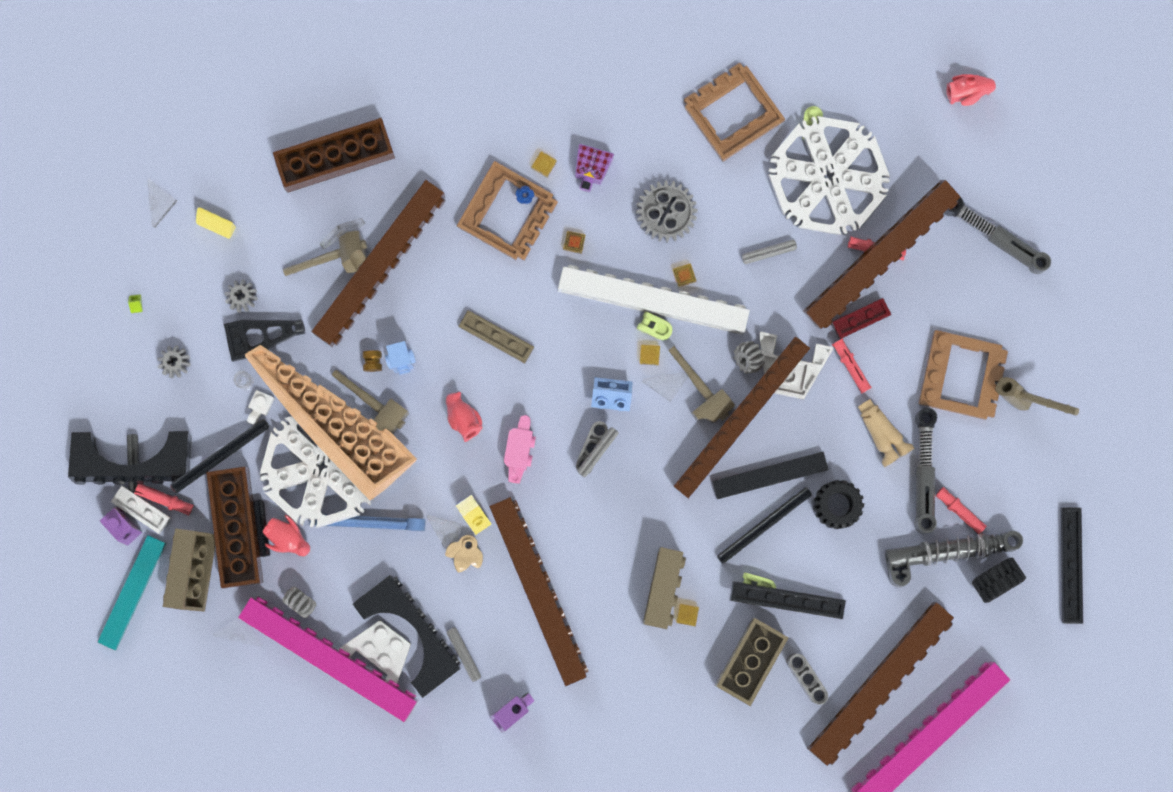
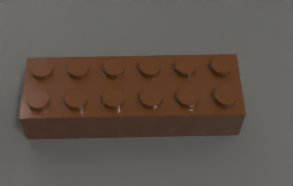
(333, 155)
(234, 527)

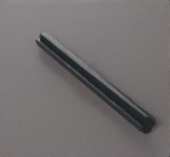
(219, 456)
(764, 525)

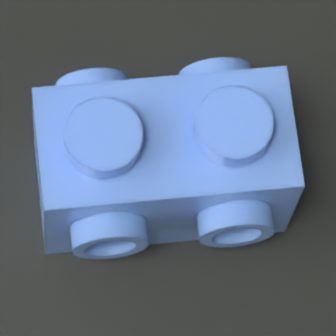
(400, 358)
(612, 394)

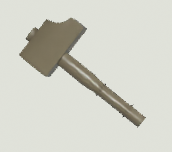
(351, 253)
(1022, 400)
(715, 405)
(389, 417)

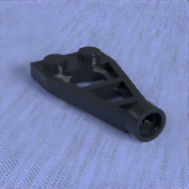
(237, 335)

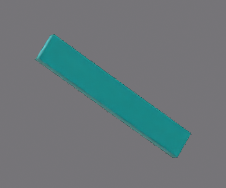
(131, 592)

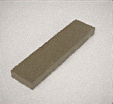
(496, 337)

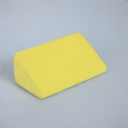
(214, 223)

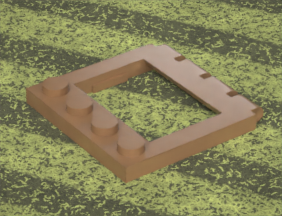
(746, 134)
(483, 200)
(937, 368)

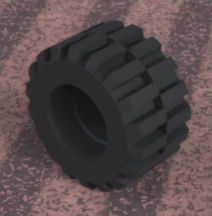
(853, 497)
(998, 580)

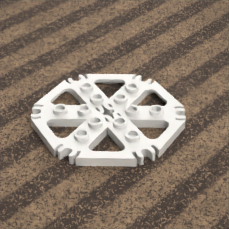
(834, 191)
(302, 473)

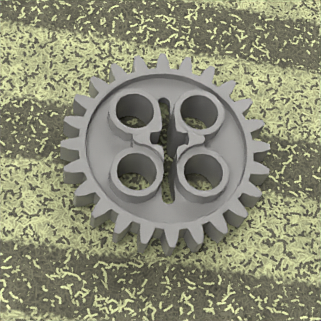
(681, 219)

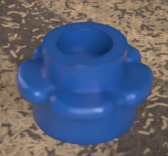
(524, 200)

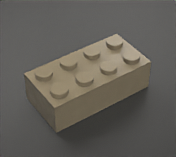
(189, 570)
(663, 588)
(751, 661)

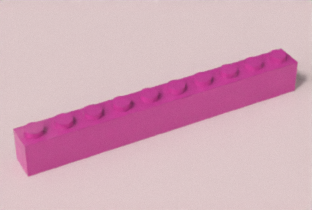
(329, 659)
(935, 730)

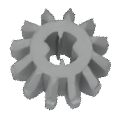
(235, 291)
(749, 357)
(168, 359)
(299, 602)

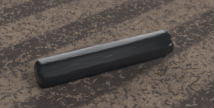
(260, 520)

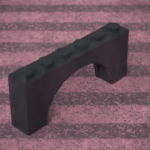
(166, 465)
(437, 662)

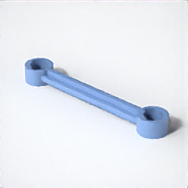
(410, 524)

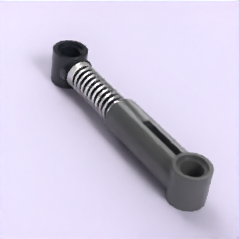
(1002, 238)
(925, 472)

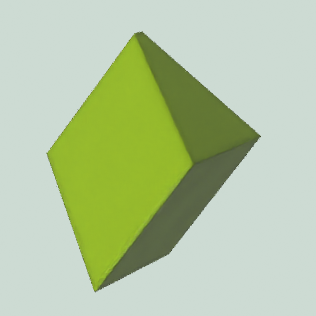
(135, 303)

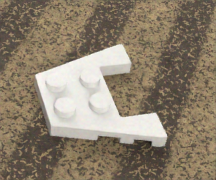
(803, 375)
(382, 648)

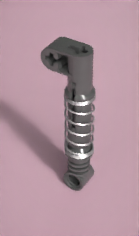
(928, 553)

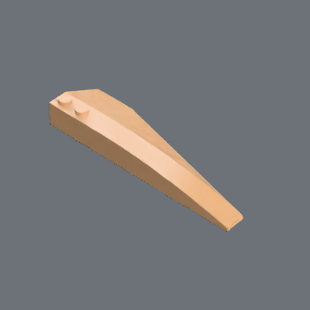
(350, 440)

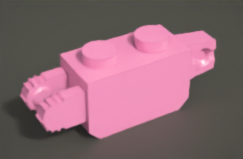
(518, 450)

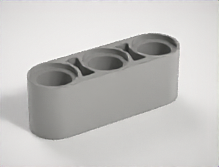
(591, 438)
(815, 684)

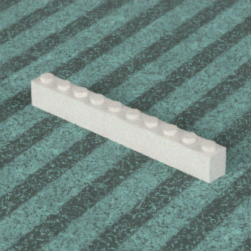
(653, 300)

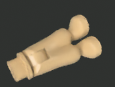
(884, 433)

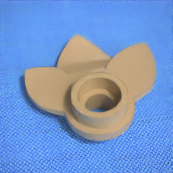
(465, 556)

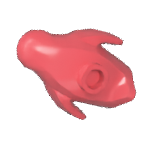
(969, 88)
(463, 417)
(286, 537)

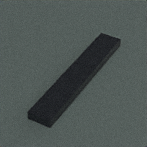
(770, 475)
(1071, 565)
(787, 600)

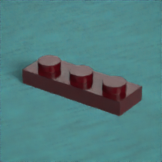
(861, 318)

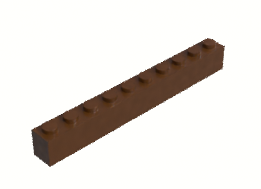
(881, 254)
(379, 263)
(741, 417)
(538, 592)
(880, 683)

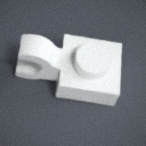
(260, 405)

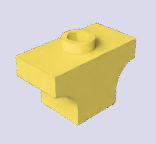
(473, 514)

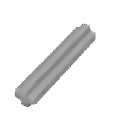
(769, 251)
(597, 452)
(463, 654)

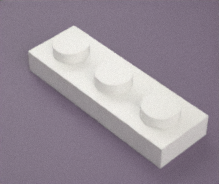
(140, 509)

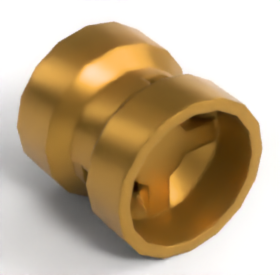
(372, 361)

